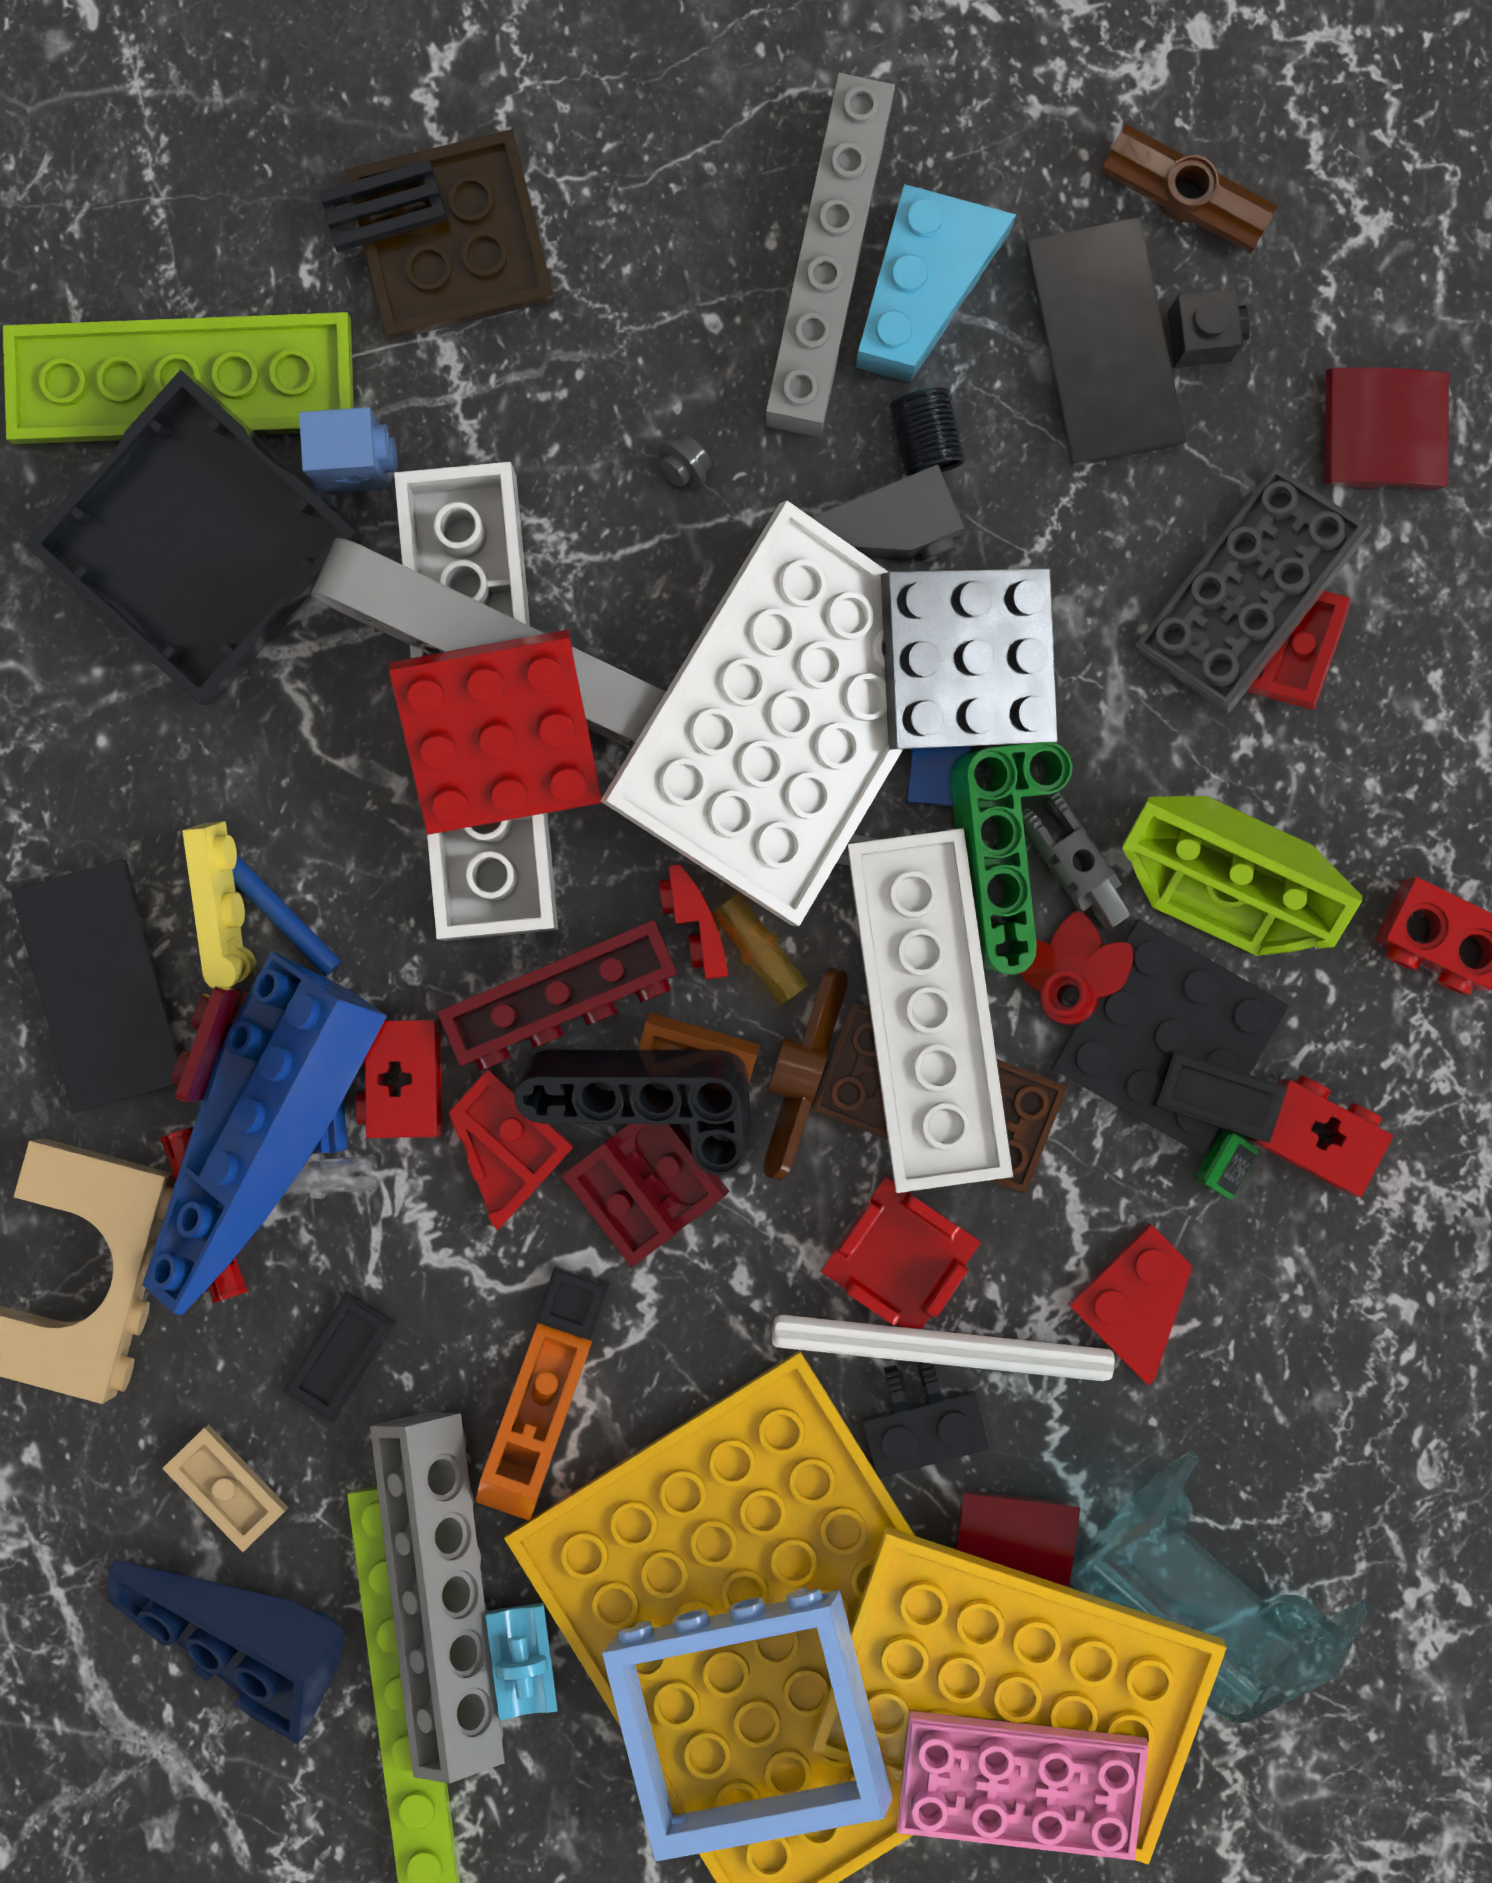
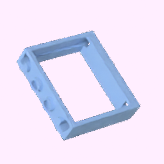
(767, 1817)

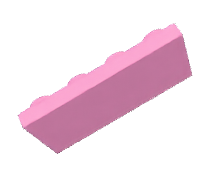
(1022, 1785)

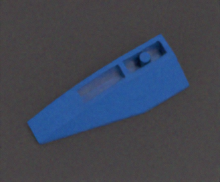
(258, 1121)

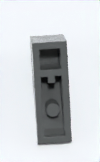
(900, 519)

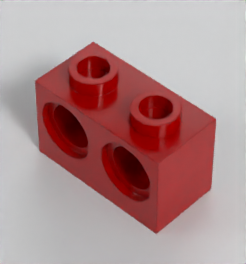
(1450, 922)

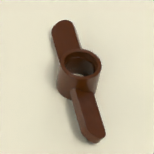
(799, 1074)

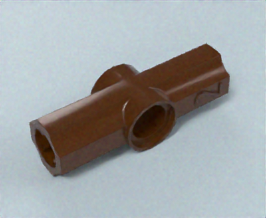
(1223, 207)

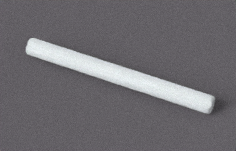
(942, 1348)

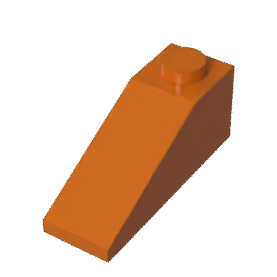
(533, 1422)

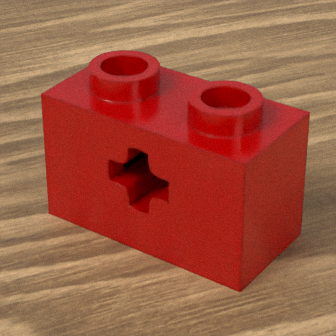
(419, 1106)
(1353, 1150)

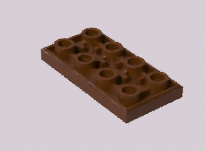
(853, 1096)

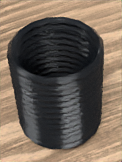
(927, 430)

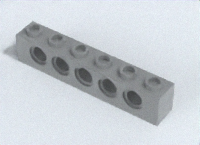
(829, 255)
(437, 1596)

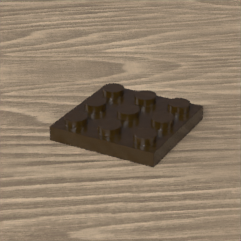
(473, 263)

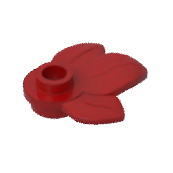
(1079, 961)

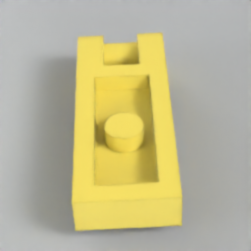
(216, 905)

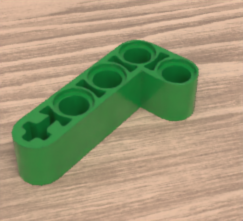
(1008, 856)

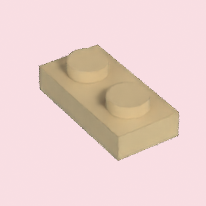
(225, 1488)

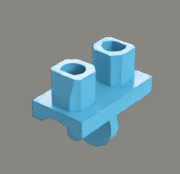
(521, 1660)

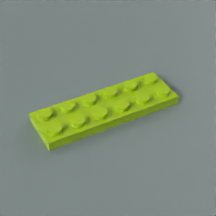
(101, 375)

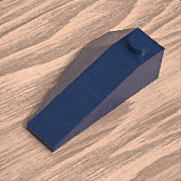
(254, 1642)

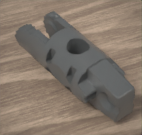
(1096, 882)

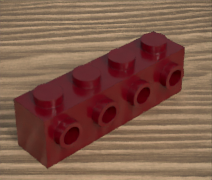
(558, 993)

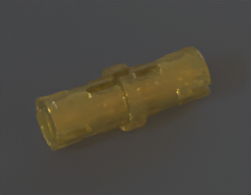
(760, 949)

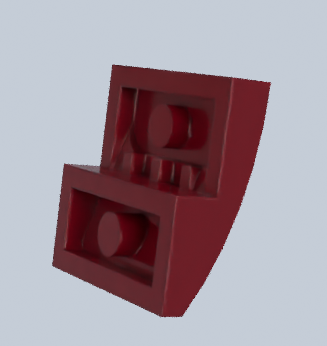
(1386, 427)
(644, 1187)
(1020, 1533)

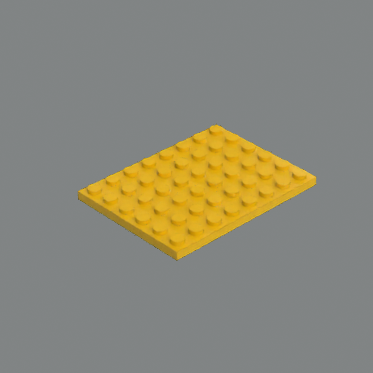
(715, 1513)

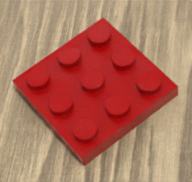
(496, 731)

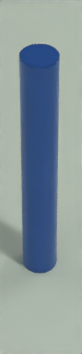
(284, 918)

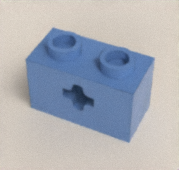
(346, 450)

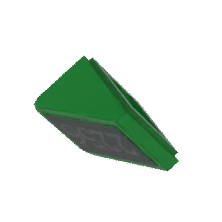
(1226, 1164)

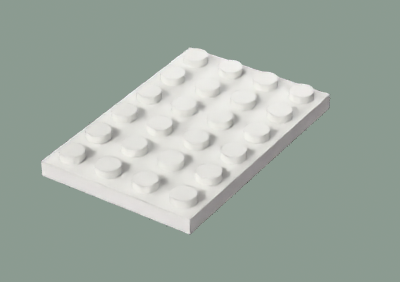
(771, 722)

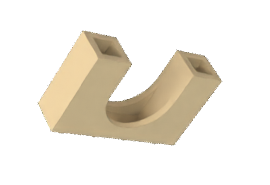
(128, 1209)

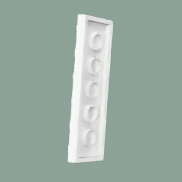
(929, 1010)

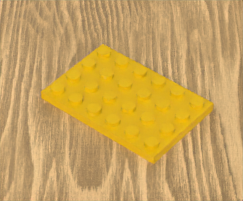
(1015, 1648)

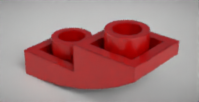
(685, 900)

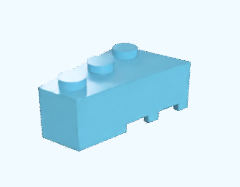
(926, 274)

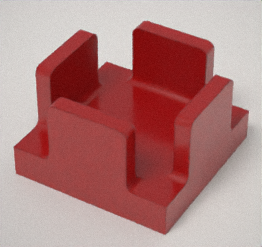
(901, 1257)

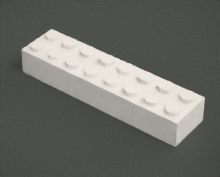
(468, 536)

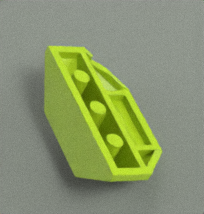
(1237, 876)

